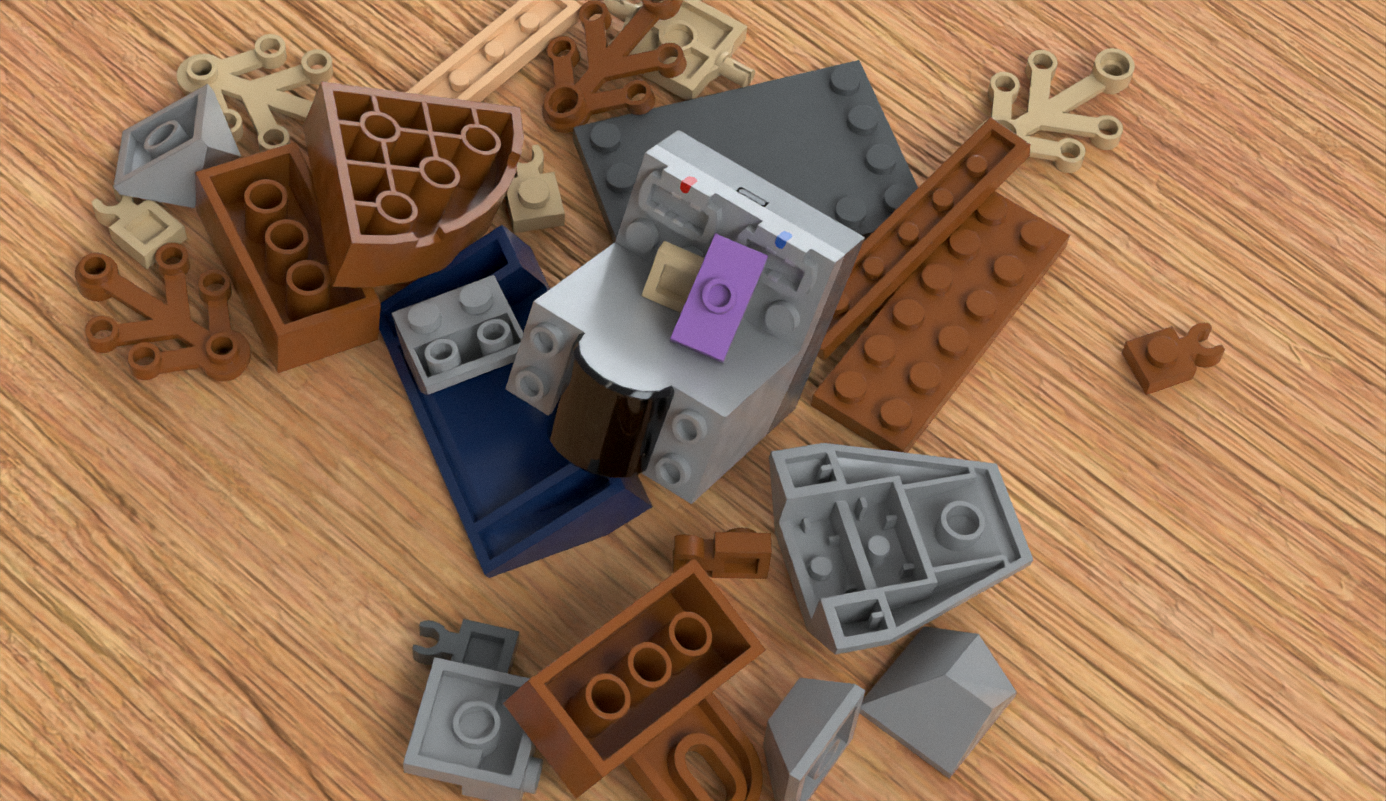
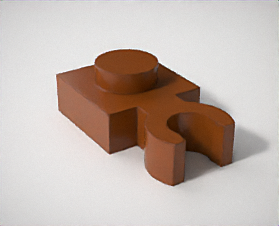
(1167, 360)
(730, 554)

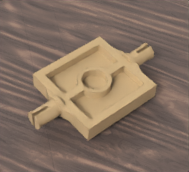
(706, 41)

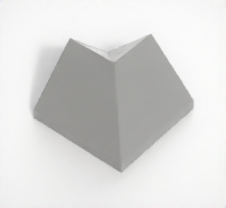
(168, 147)
(940, 696)
(809, 735)

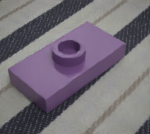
(719, 298)

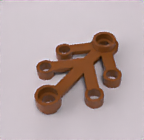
(608, 64)
(165, 320)

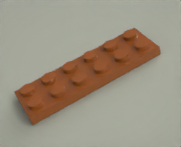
(939, 324)

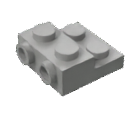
(470, 735)

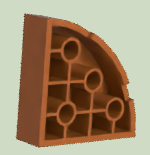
(405, 178)

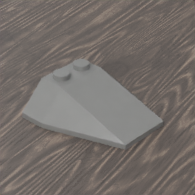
(888, 538)

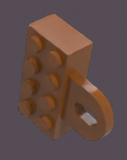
(274, 250)
(646, 696)

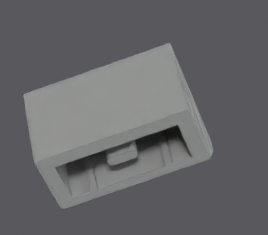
(458, 335)

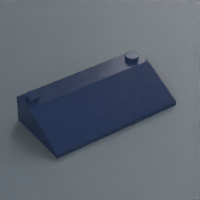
(493, 447)

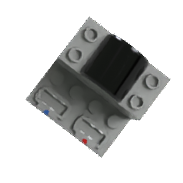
(604, 356)

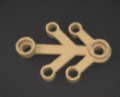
(1109, 75)
(261, 93)

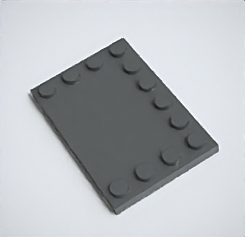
(803, 132)

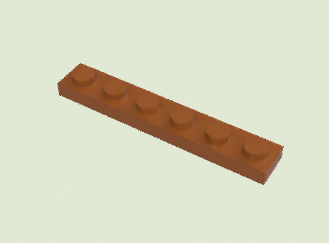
(924, 224)

